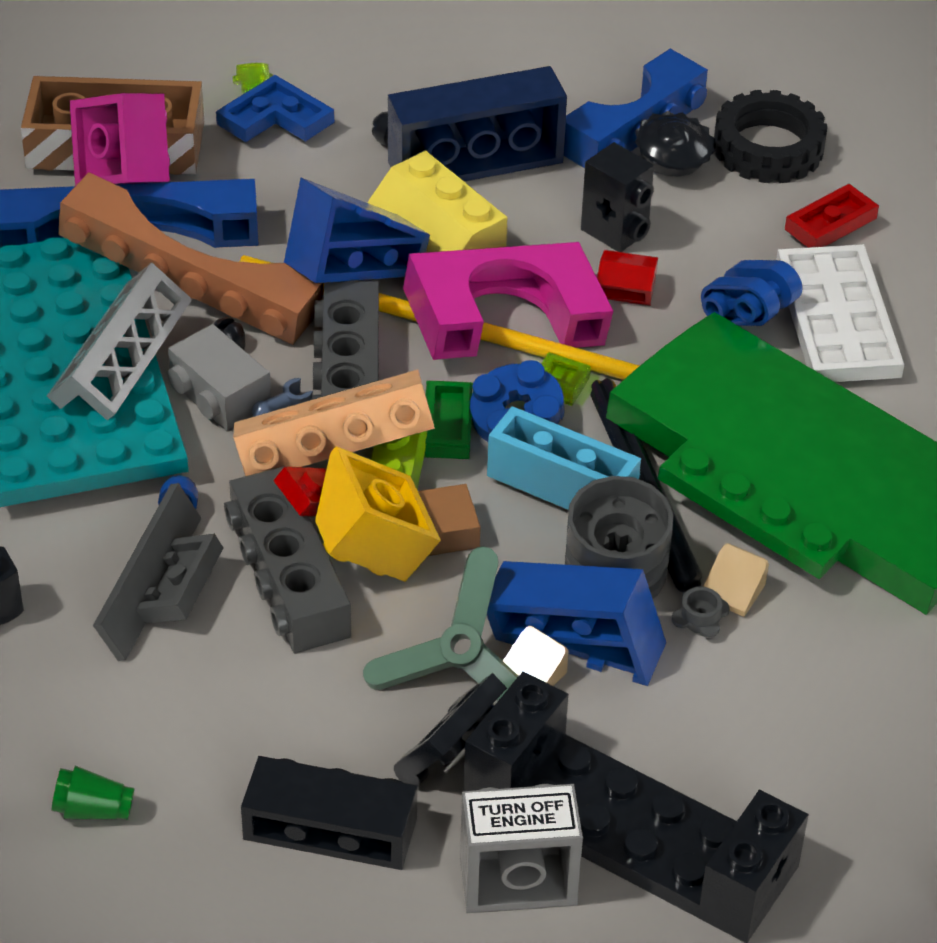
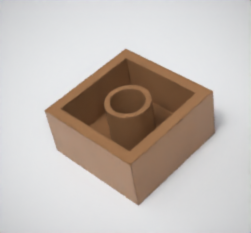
(453, 518)

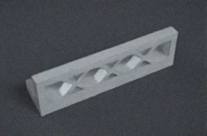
(108, 335)

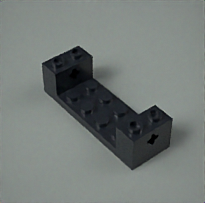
(636, 825)

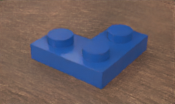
(275, 103)

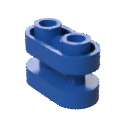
(752, 291)

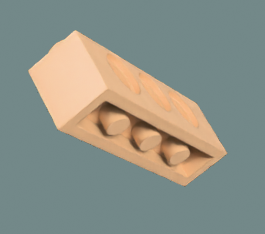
(343, 419)

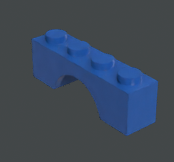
(668, 84)

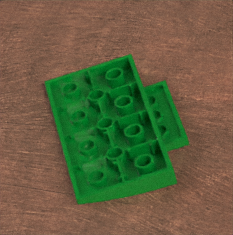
(788, 457)

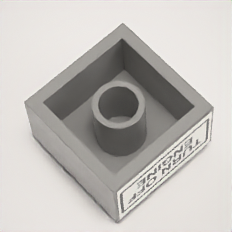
(520, 847)

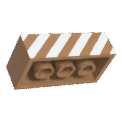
(47, 118)

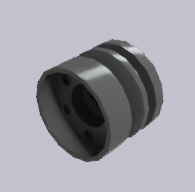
(621, 526)

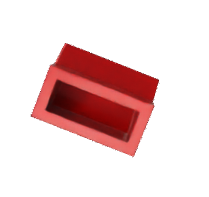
(627, 276)

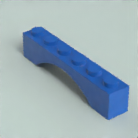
(210, 211)

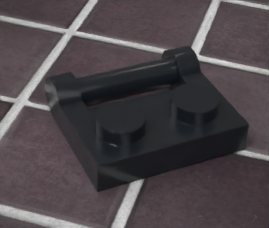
(446, 739)

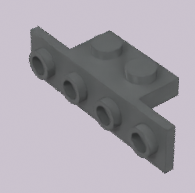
(160, 575)

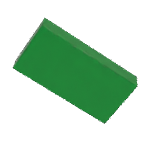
(451, 418)

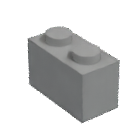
(218, 376)

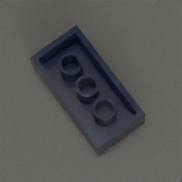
(482, 123)

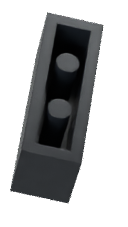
(329, 812)

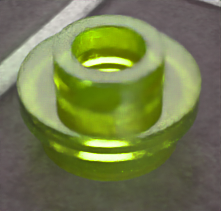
(251, 75)

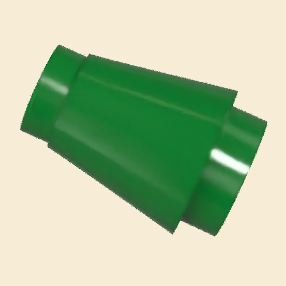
(90, 796)

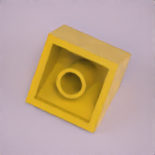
(373, 516)

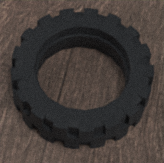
(764, 161)

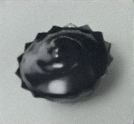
(674, 143)

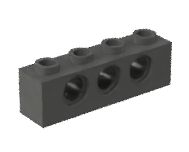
(348, 336)
(288, 563)

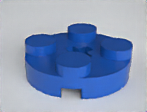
(513, 383)

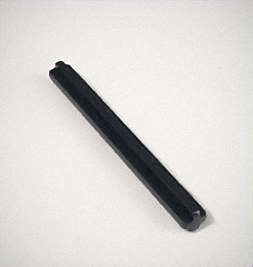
(681, 560)

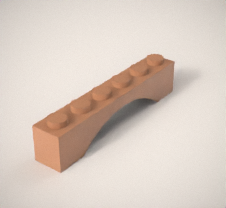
(259, 294)

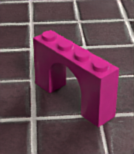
(549, 275)

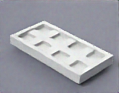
(842, 315)

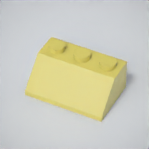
(440, 205)

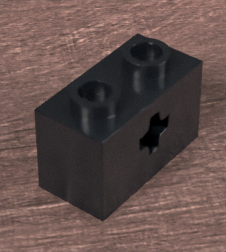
(617, 197)

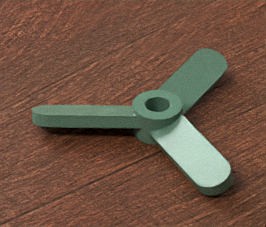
(466, 624)

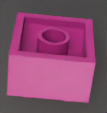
(120, 138)

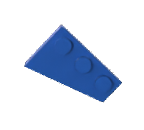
(347, 238)
(588, 609)

